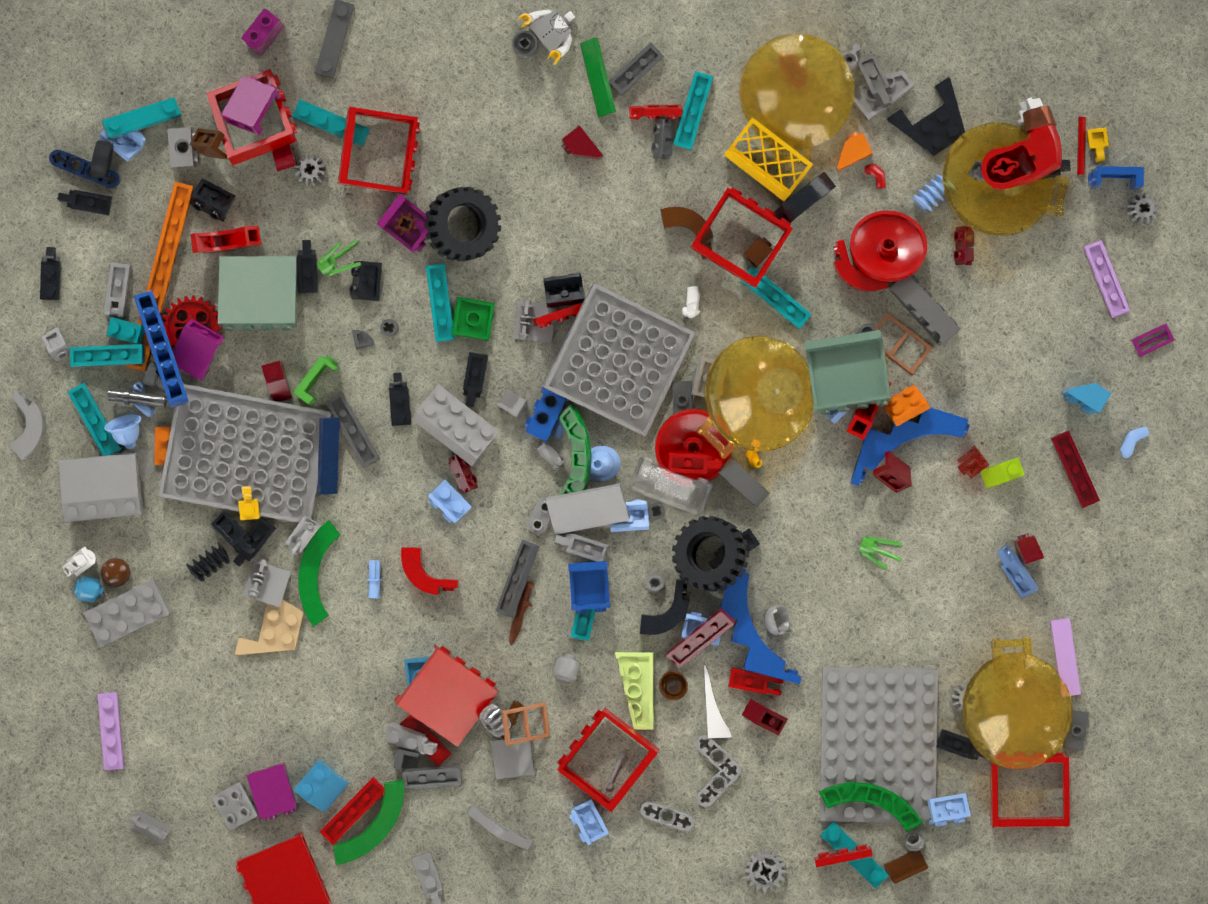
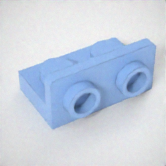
(449, 502)
(948, 808)

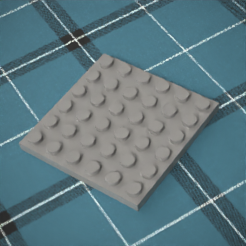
(619, 359)

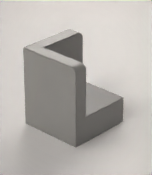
(512, 403)

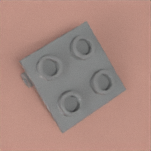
(524, 325)
(266, 583)
(235, 805)

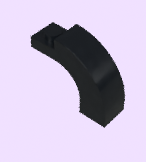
(805, 198)
(664, 622)

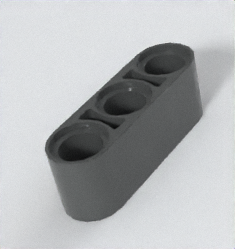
(743, 482)

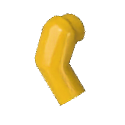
(753, 459)

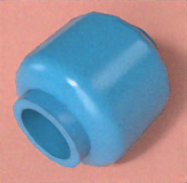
(88, 589)

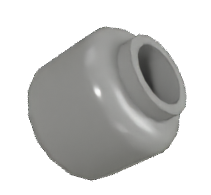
(566, 669)

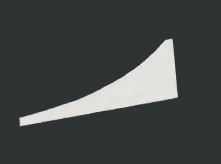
(715, 723)

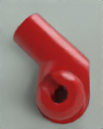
(878, 173)

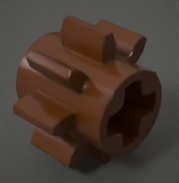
(411, 226)

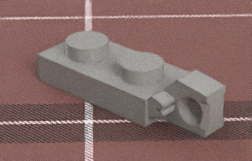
(583, 546)
(409, 739)
(428, 877)

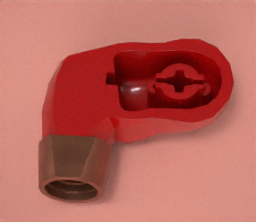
(1027, 159)

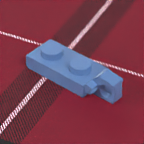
(1016, 572)

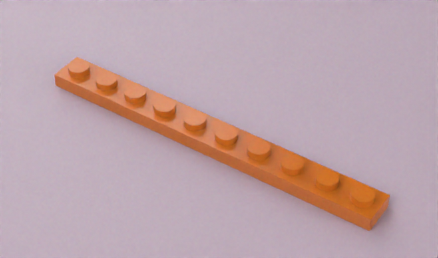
(166, 254)

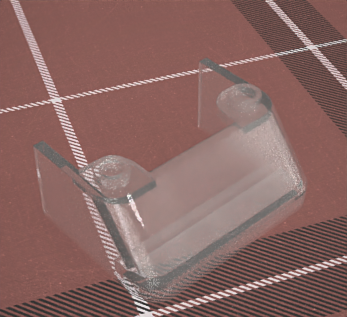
(670, 487)

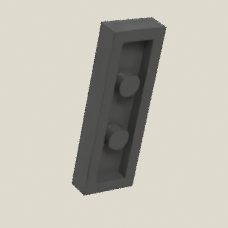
(636, 69)
(432, 776)

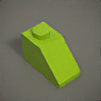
(1002, 472)

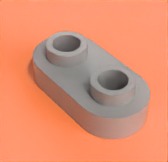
(539, 515)

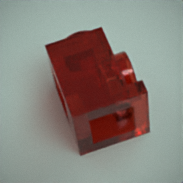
(976, 467)

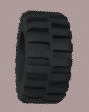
(438, 224)
(688, 544)

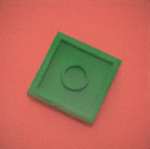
(472, 319)

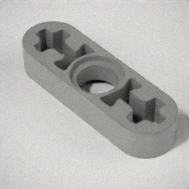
(669, 823)

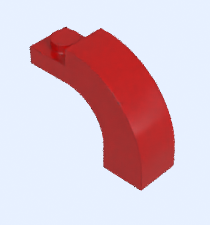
(225, 240)
(852, 276)
(862, 420)
(418, 577)

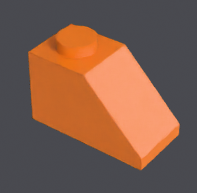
(853, 150)

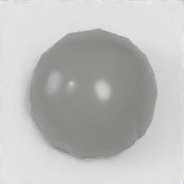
(783, 615)

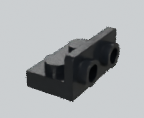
(212, 200)
(366, 281)

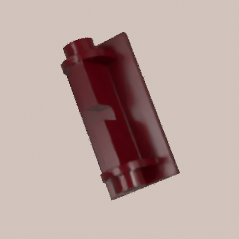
(962, 237)
(467, 480)

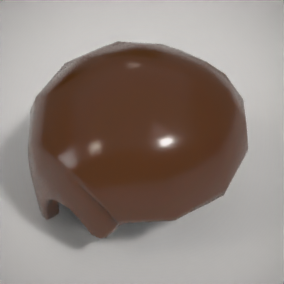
(115, 572)
(673, 692)

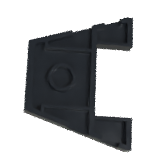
(938, 128)

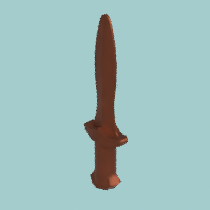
(522, 606)

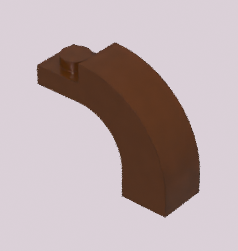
(686, 218)

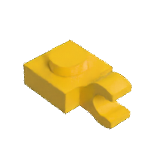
(1098, 140)
(248, 507)

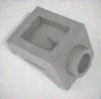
(56, 344)

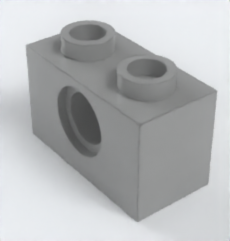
(176, 138)

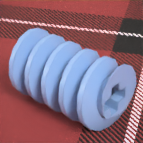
(930, 195)

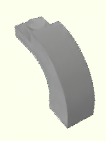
(34, 429)

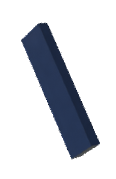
(328, 455)

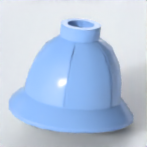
(125, 429)
(604, 463)

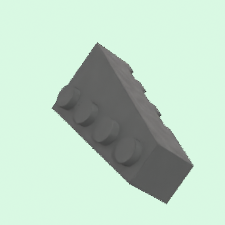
(925, 309)

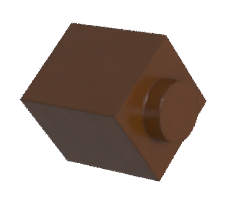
(758, 251)

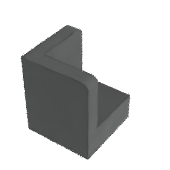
(406, 759)

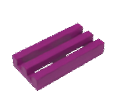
(1138, 346)

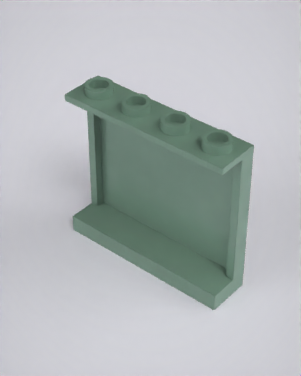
(257, 292)
(848, 372)

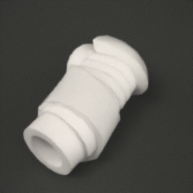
(693, 300)

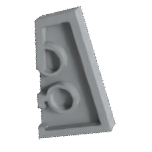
(866, 103)

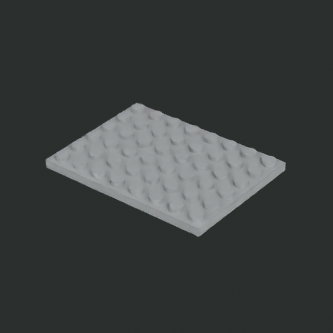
(243, 441)
(881, 733)

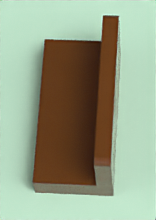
(207, 143)
(906, 866)

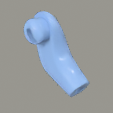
(139, 387)
(1131, 439)

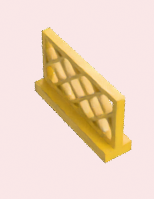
(757, 172)

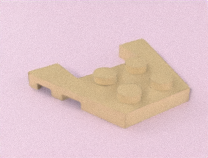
(278, 631)

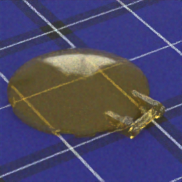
(797, 91)
(991, 209)
(745, 400)
(1016, 707)

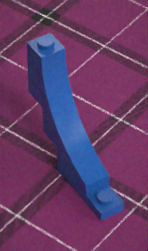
(929, 423)
(759, 656)

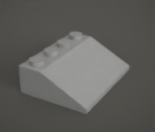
(100, 487)

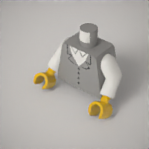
(551, 30)

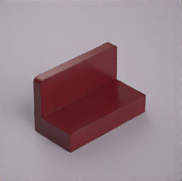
(894, 473)

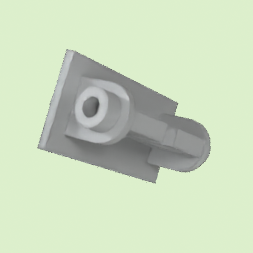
(302, 535)
(149, 827)

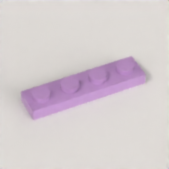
(110, 731)

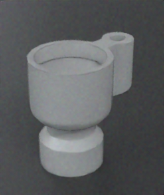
(851, 57)

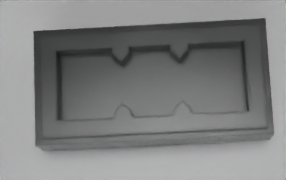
(681, 395)
(1076, 736)

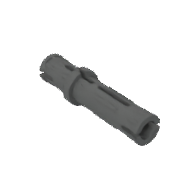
(115, 395)

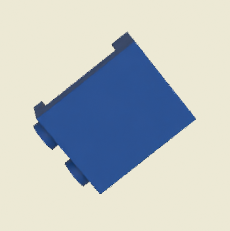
(1135, 174)
(589, 586)

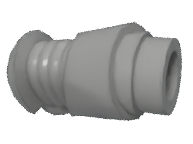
(550, 455)

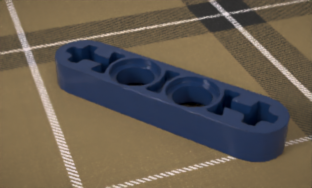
(84, 170)

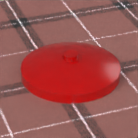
(888, 246)
(681, 435)

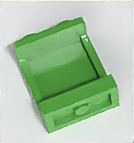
(312, 376)

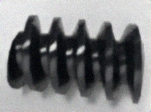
(209, 562)

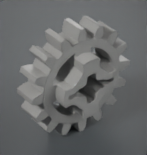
(773, 868)

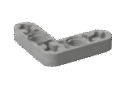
(722, 773)
(499, 830)

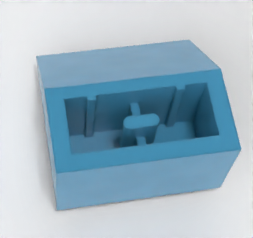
(1089, 397)

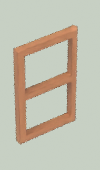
(907, 332)
(525, 724)

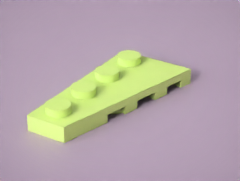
(638, 682)

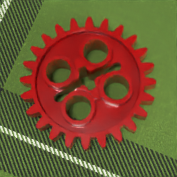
(193, 309)

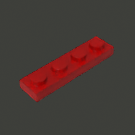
(352, 811)

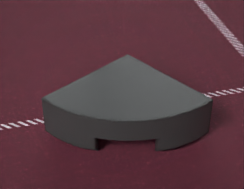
(362, 339)

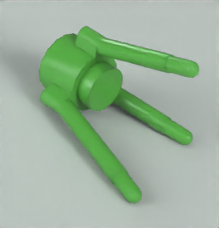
(327, 264)
(869, 547)

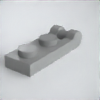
(117, 289)

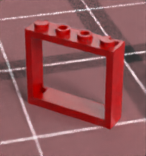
(262, 146)
(411, 147)
(751, 205)
(608, 803)
(1063, 821)

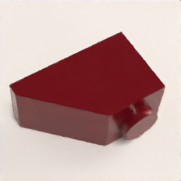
(580, 145)
(284, 157)
(277, 381)
(1028, 548)
(764, 717)

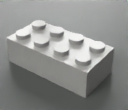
(455, 425)
(128, 612)

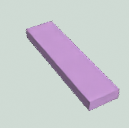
(1106, 279)
(1065, 654)

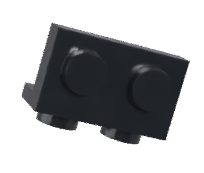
(563, 290)

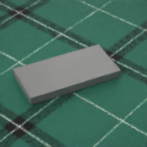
(587, 509)

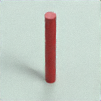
(1081, 146)

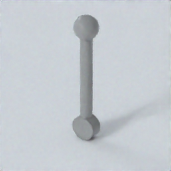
(609, 785)

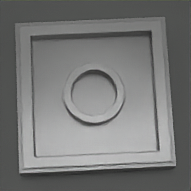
(512, 759)

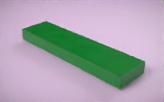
(598, 77)

